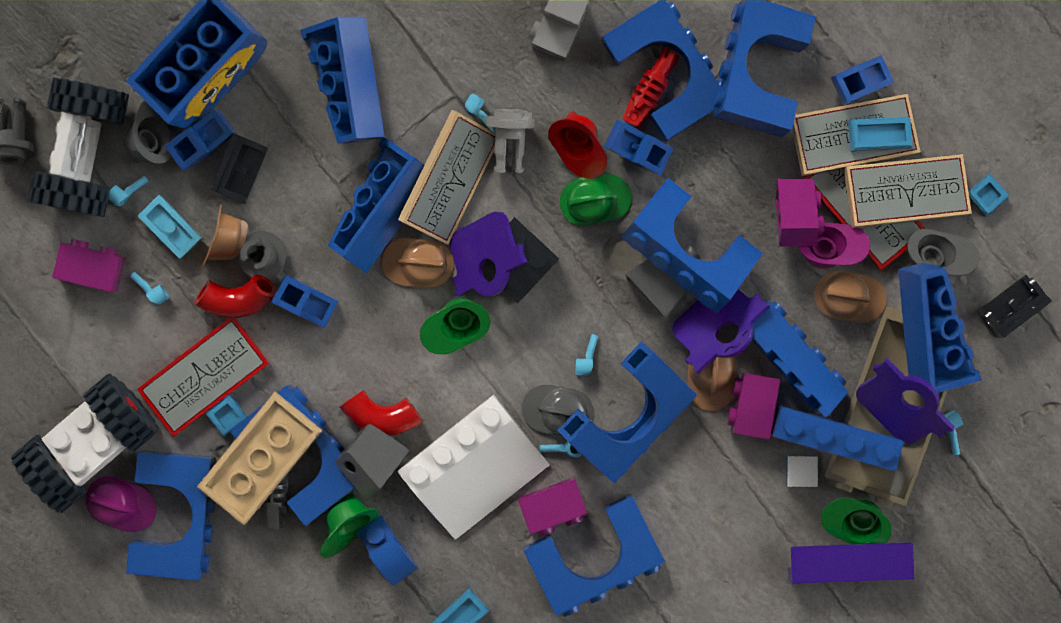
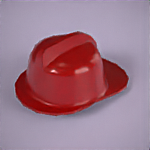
(578, 145)

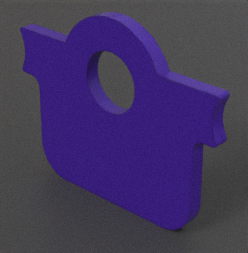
(483, 240)
(700, 325)
(885, 401)

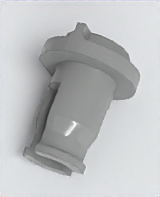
(510, 125)

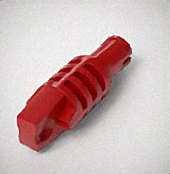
(650, 89)

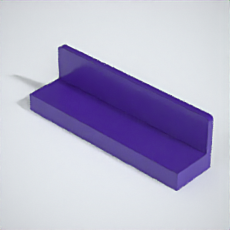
(851, 563)

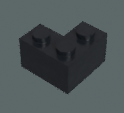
(539, 262)

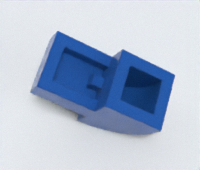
(862, 80)
(201, 140)
(638, 148)
(304, 301)
(387, 551)

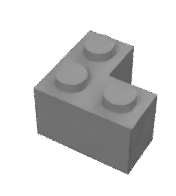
(559, 26)

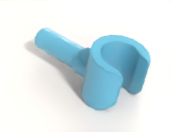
(474, 106)
(120, 197)
(156, 295)
(585, 366)
(956, 420)
(561, 448)

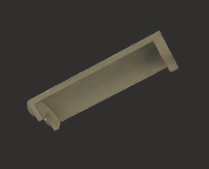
(886, 484)

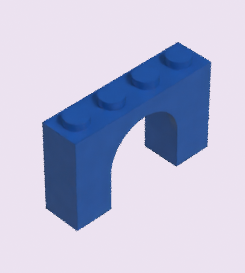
(661, 26)
(739, 97)
(707, 280)
(664, 400)
(837, 438)
(330, 482)
(187, 556)
(568, 590)

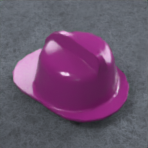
(837, 247)
(120, 504)

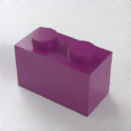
(797, 212)
(88, 266)
(754, 405)
(552, 507)

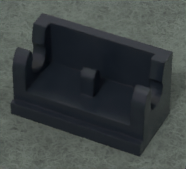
(239, 168)
(1014, 306)

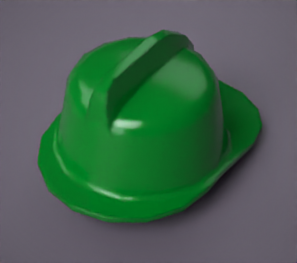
(595, 200)
(454, 326)
(856, 521)
(344, 522)

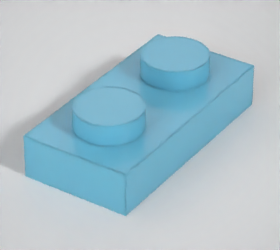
(170, 227)

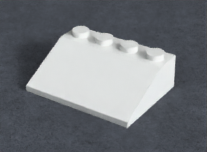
(473, 467)

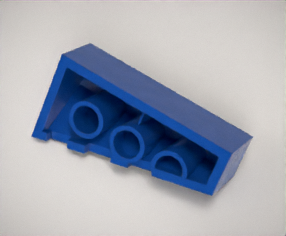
(347, 77)
(377, 206)
(933, 330)
(797, 362)

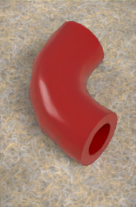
(236, 301)
(389, 419)

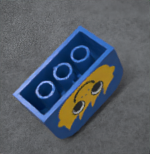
(198, 63)

